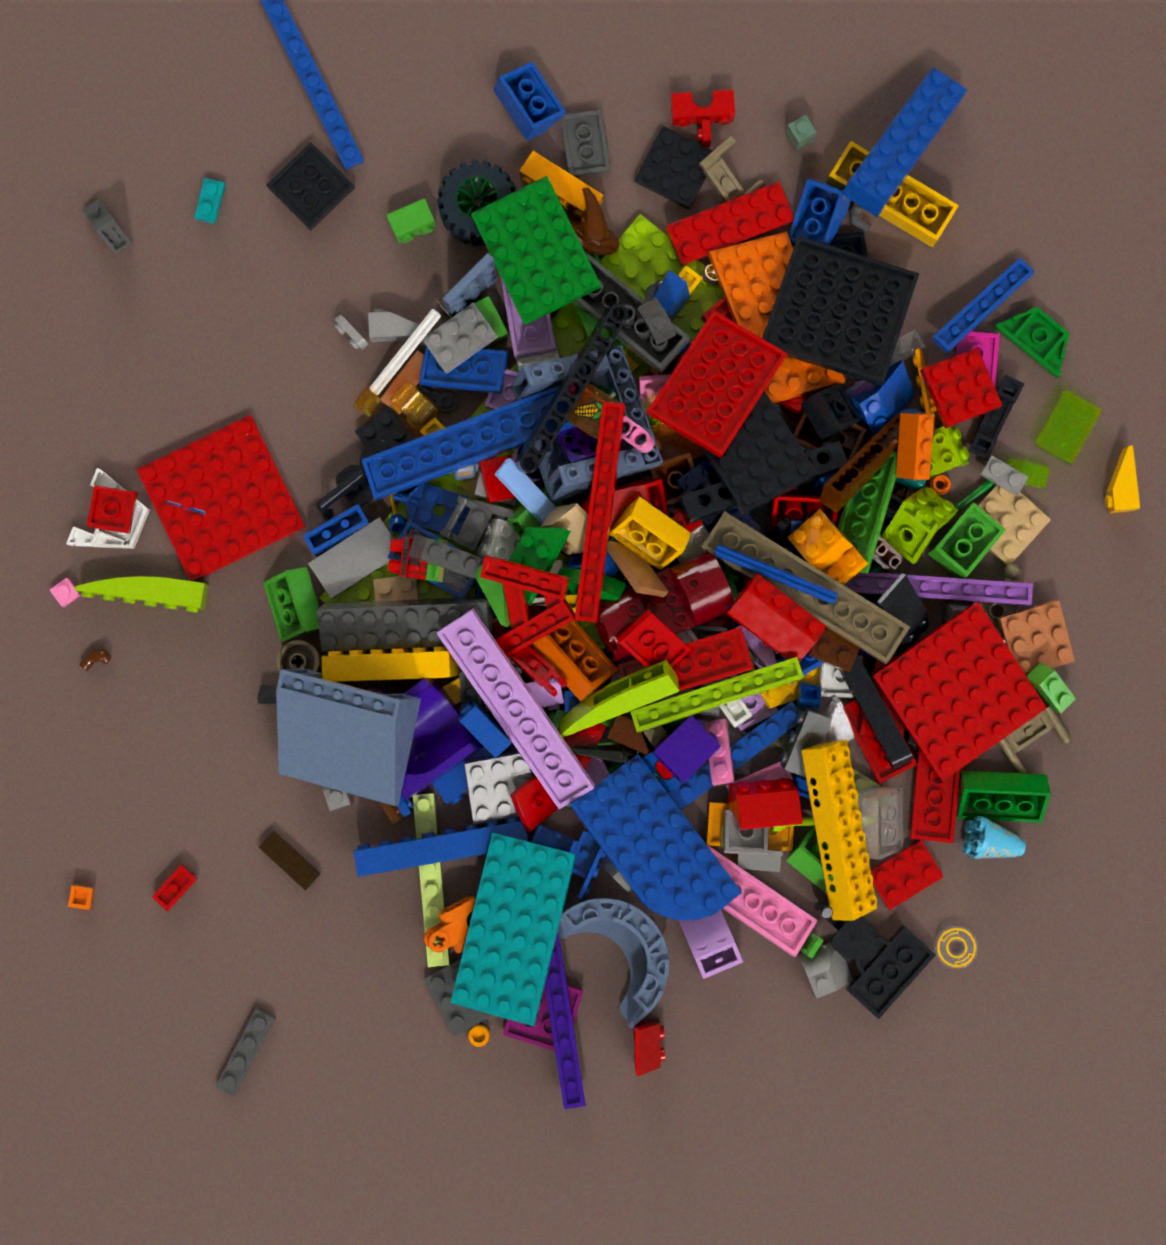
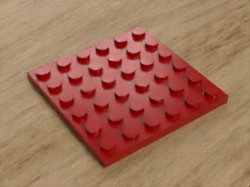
(237, 488)
(959, 691)

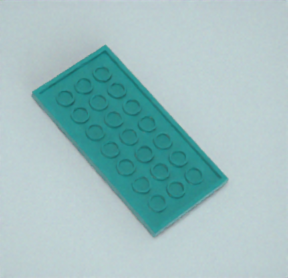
(513, 929)

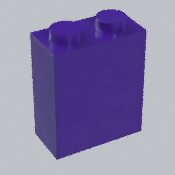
(686, 748)

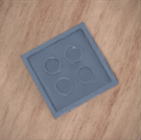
(471, 286)

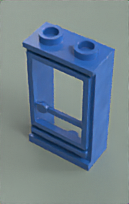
(554, 839)

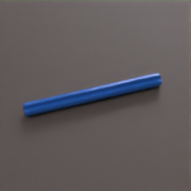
(776, 574)

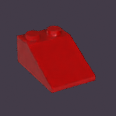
(647, 1046)

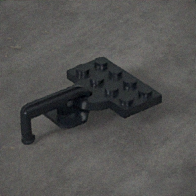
(378, 435)
(883, 965)

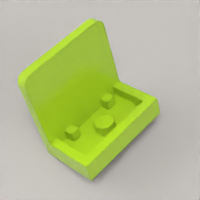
(947, 450)

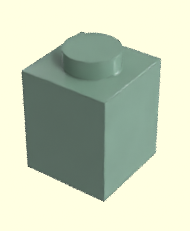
(800, 133)

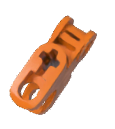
(453, 927)

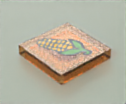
(588, 409)

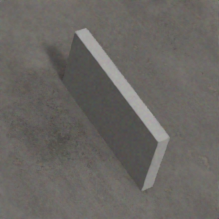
(353, 558)

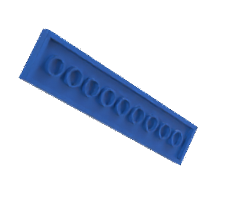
(458, 445)

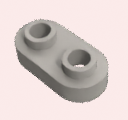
(344, 326)

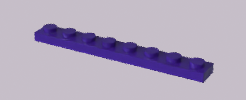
(563, 1031)

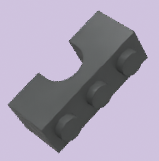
(444, 556)
(809, 724)

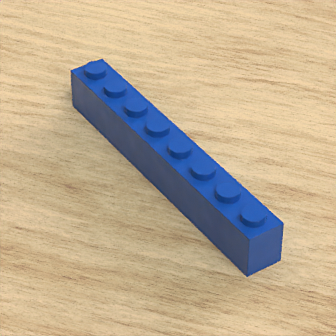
(432, 847)

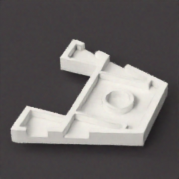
(106, 538)

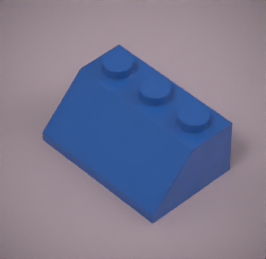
(529, 100)

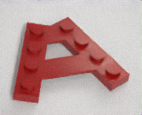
(517, 579)

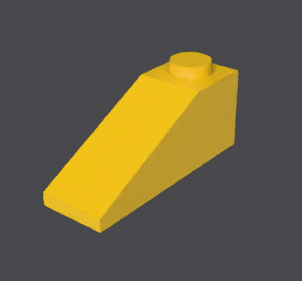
(1123, 487)

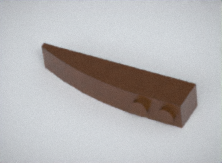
(861, 466)

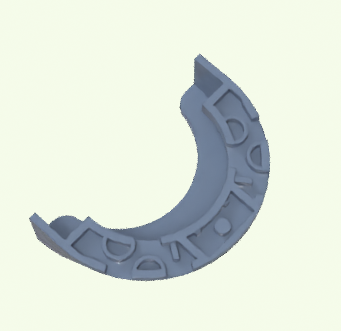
(639, 941)

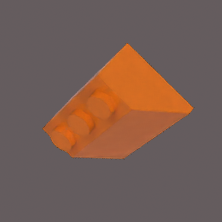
(915, 446)

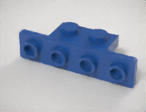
(586, 861)

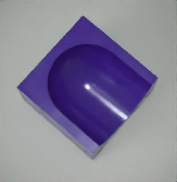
(438, 738)

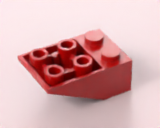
(648, 489)

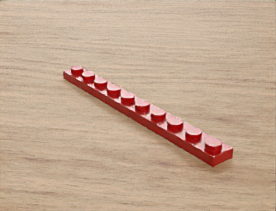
(600, 512)

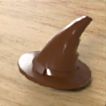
(593, 228)

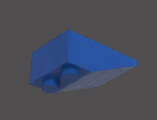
(819, 212)
(881, 403)

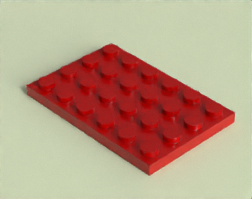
(717, 384)

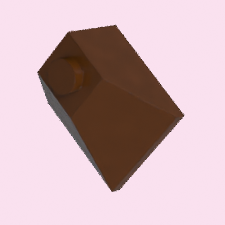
(669, 472)

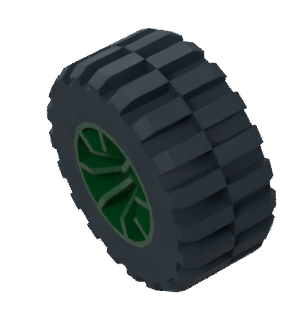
(468, 191)

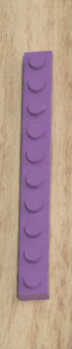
(947, 588)

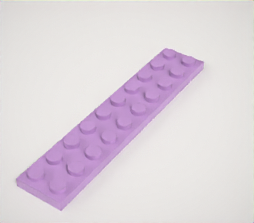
(516, 708)

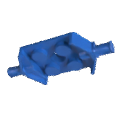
(422, 502)

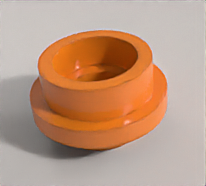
(944, 480)

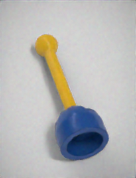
(396, 521)

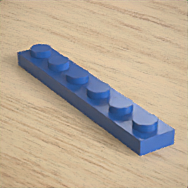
(983, 305)

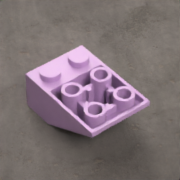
(711, 944)

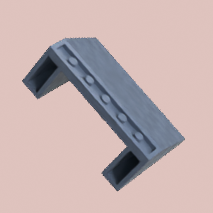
(574, 479)
(344, 735)

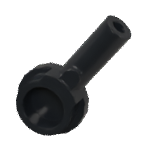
(445, 401)

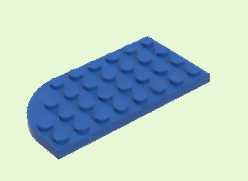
(654, 845)

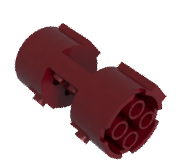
(694, 596)

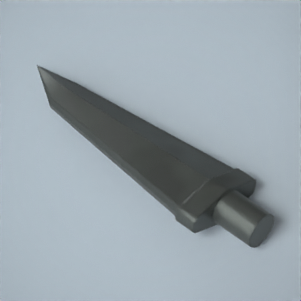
(614, 753)

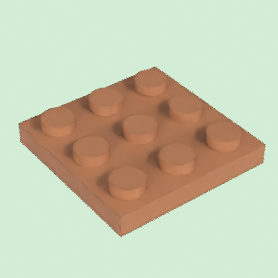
(1037, 636)

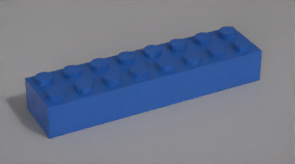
(904, 142)

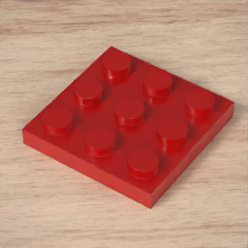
(961, 388)

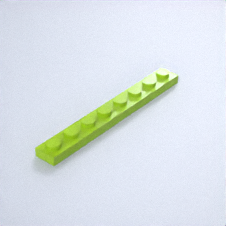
(717, 694)

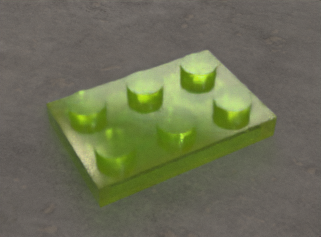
(1067, 427)

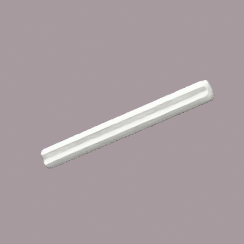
(405, 351)

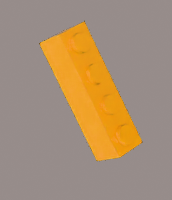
(564, 184)

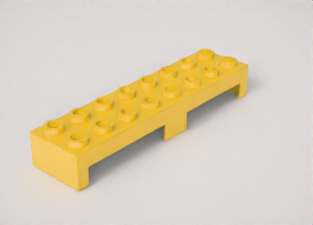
(841, 827)

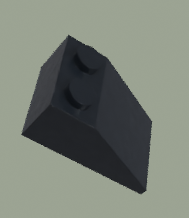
(906, 606)

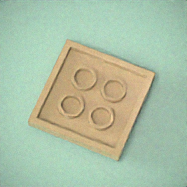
(1019, 518)

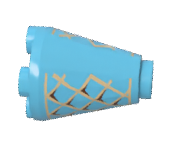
(990, 840)

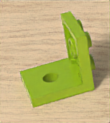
(922, 516)

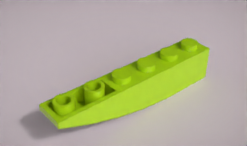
(151, 591)
(621, 697)

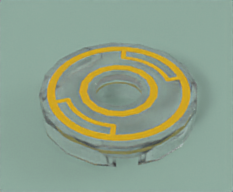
(968, 950)

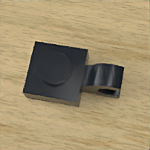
(777, 534)

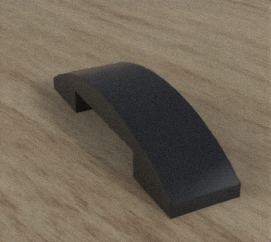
(993, 421)

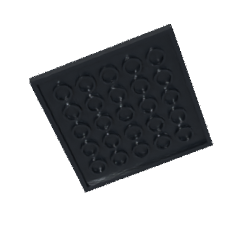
(840, 310)

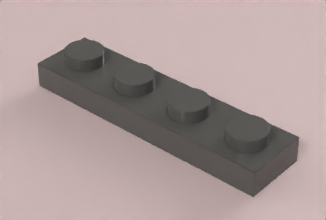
(245, 1052)

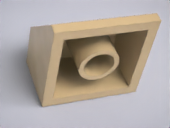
(571, 518)

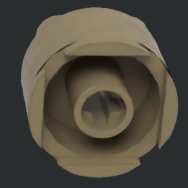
(293, 651)

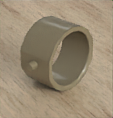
(656, 735)

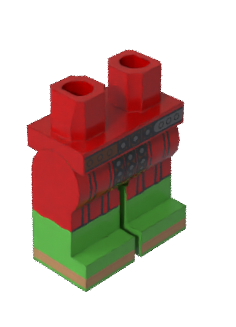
(411, 567)

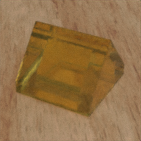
(366, 402)

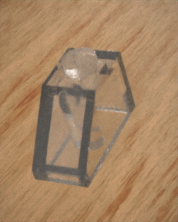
(840, 727)

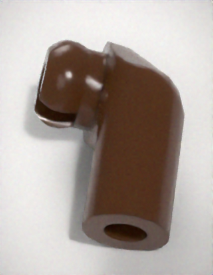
(95, 656)

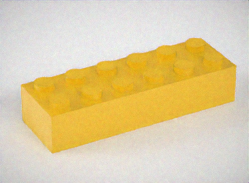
(911, 208)
(382, 665)

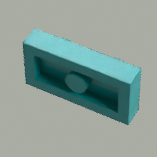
(210, 201)

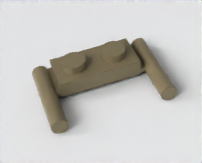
(722, 177)
(1030, 732)

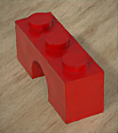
(686, 112)

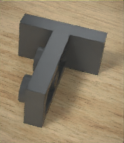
(106, 226)

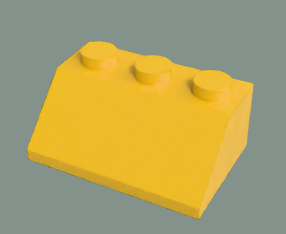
(650, 533)

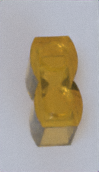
(412, 405)

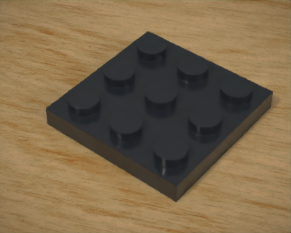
(674, 168)
(310, 186)

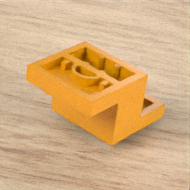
(827, 548)

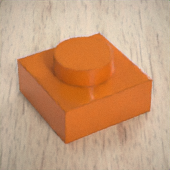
(81, 897)

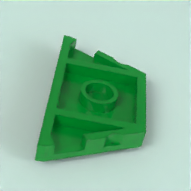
(1038, 338)
(539, 550)

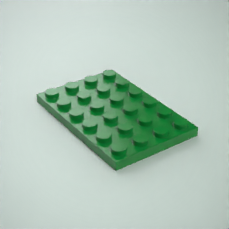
(536, 250)

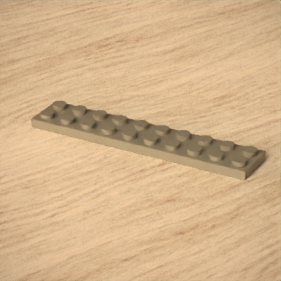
(849, 616)

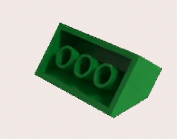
(1003, 796)

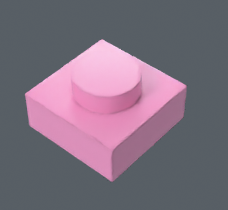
(65, 592)

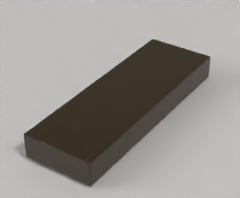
(289, 860)

